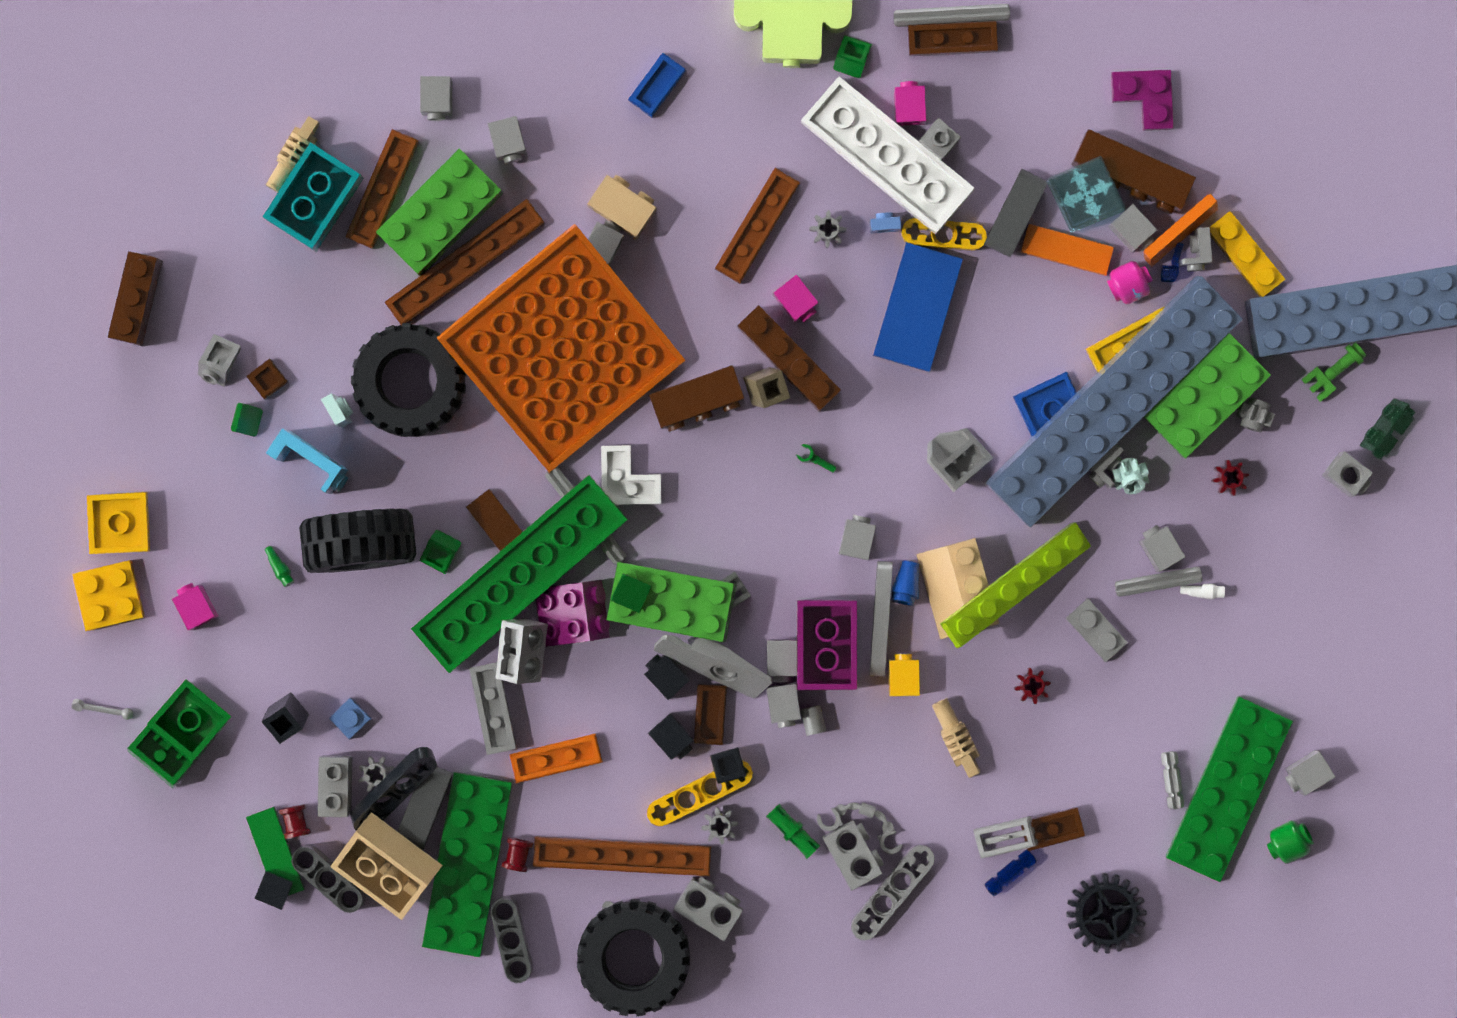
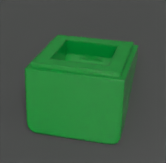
(852, 56)
(246, 419)
(440, 551)
(631, 593)

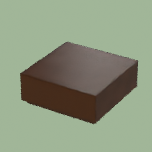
(267, 379)

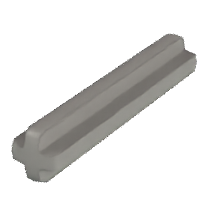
(1158, 581)

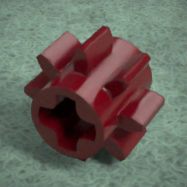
(1238, 476)
(1038, 691)

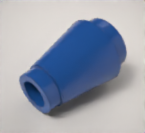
(906, 585)

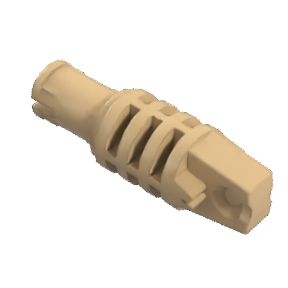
(292, 151)
(957, 738)

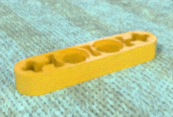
(701, 796)

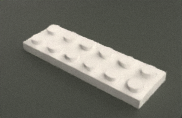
(887, 155)

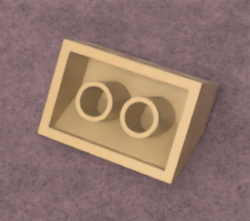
(952, 578)

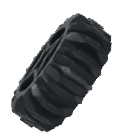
(1092, 917)

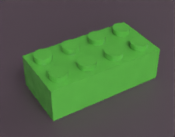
(439, 212)
(1207, 396)
(678, 603)

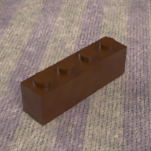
(1137, 172)
(788, 357)

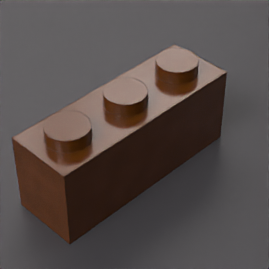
(135, 298)
(697, 398)

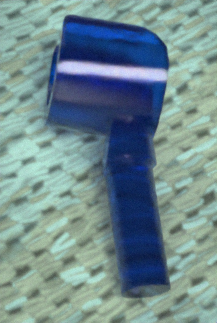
(1170, 273)

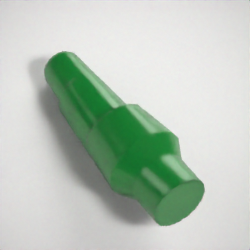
(279, 568)

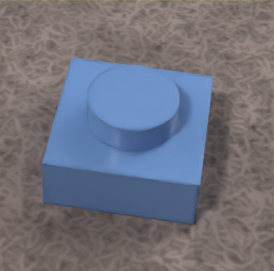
(885, 223)
(350, 718)

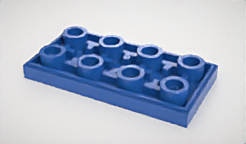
(917, 307)

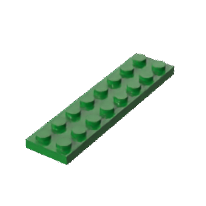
(519, 573)

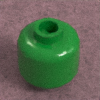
(1290, 842)

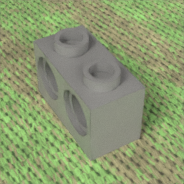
(521, 651)
(334, 786)
(846, 858)
(704, 914)

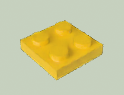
(118, 523)
(108, 595)

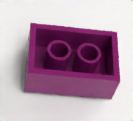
(826, 644)

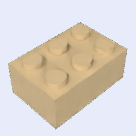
(386, 865)

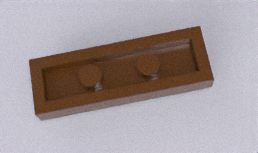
(952, 38)

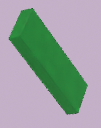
(273, 846)

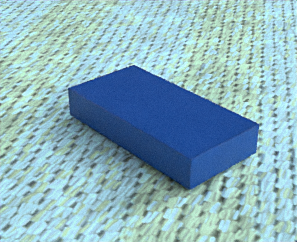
(657, 85)

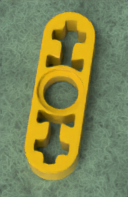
(965, 243)

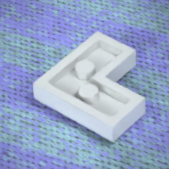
(621, 485)

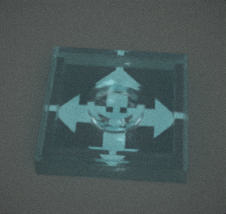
(1085, 194)

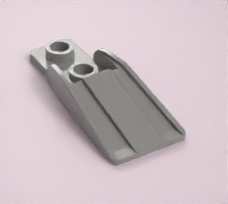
(715, 663)

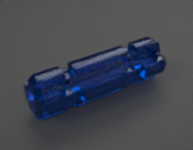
(1010, 872)

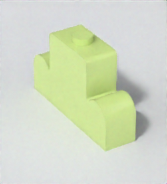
(792, 26)

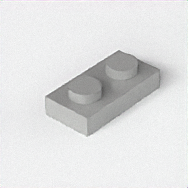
(1096, 630)

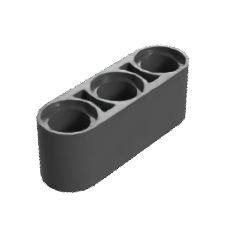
(1015, 213)
(425, 807)
(314, 873)
(511, 954)

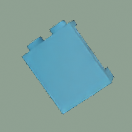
(289, 441)

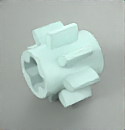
(1130, 476)

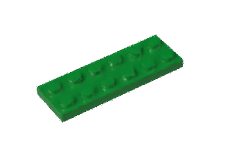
(1228, 789)
(469, 863)

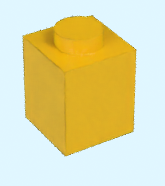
(903, 676)

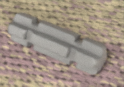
(1172, 780)

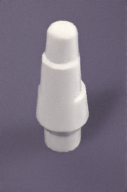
(1206, 591)

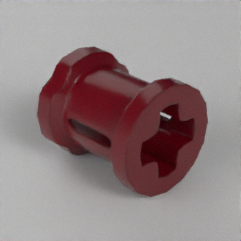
(294, 821)
(517, 854)

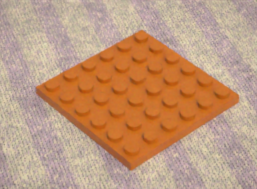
(561, 348)

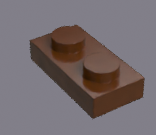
(1056, 828)

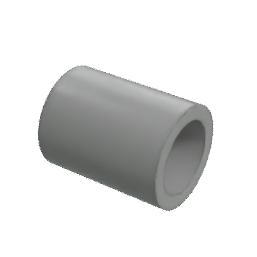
(813, 720)

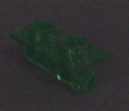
(1379, 438)

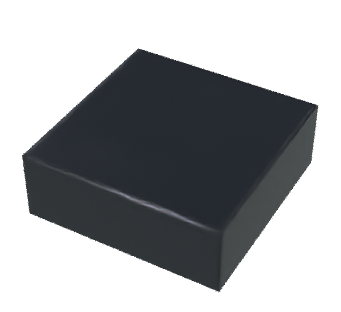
(728, 765)
(274, 890)

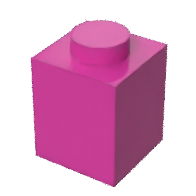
(909, 104)
(796, 299)
(194, 606)

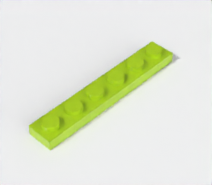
(1015, 585)

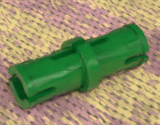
(793, 831)

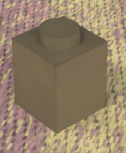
(766, 387)

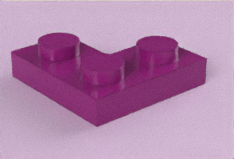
(1150, 88)

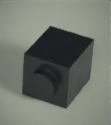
(666, 675)
(285, 718)
(672, 737)

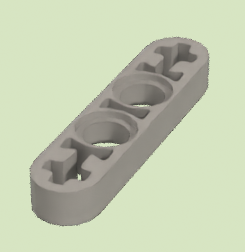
(880, 618)
(889, 889)

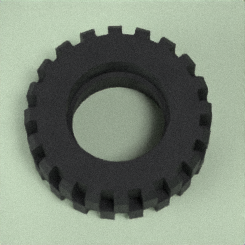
(369, 391)
(357, 540)
(633, 998)

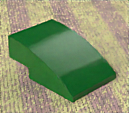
(179, 733)

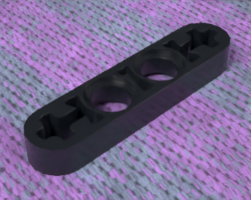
(416, 766)

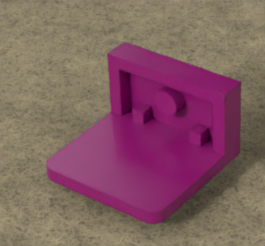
(574, 613)

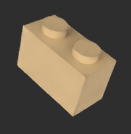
(622, 206)

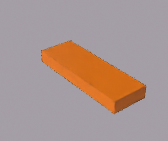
(1180, 230)
(1067, 250)
(556, 758)

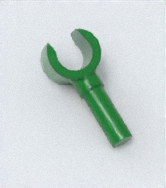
(816, 459)

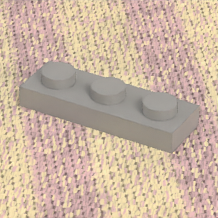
(492, 709)

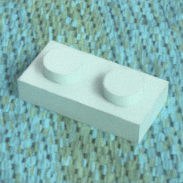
(338, 409)

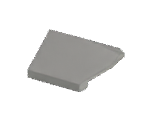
(956, 457)

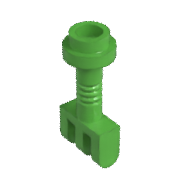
(1354, 354)

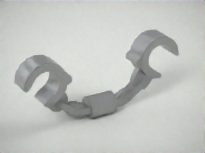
(869, 811)

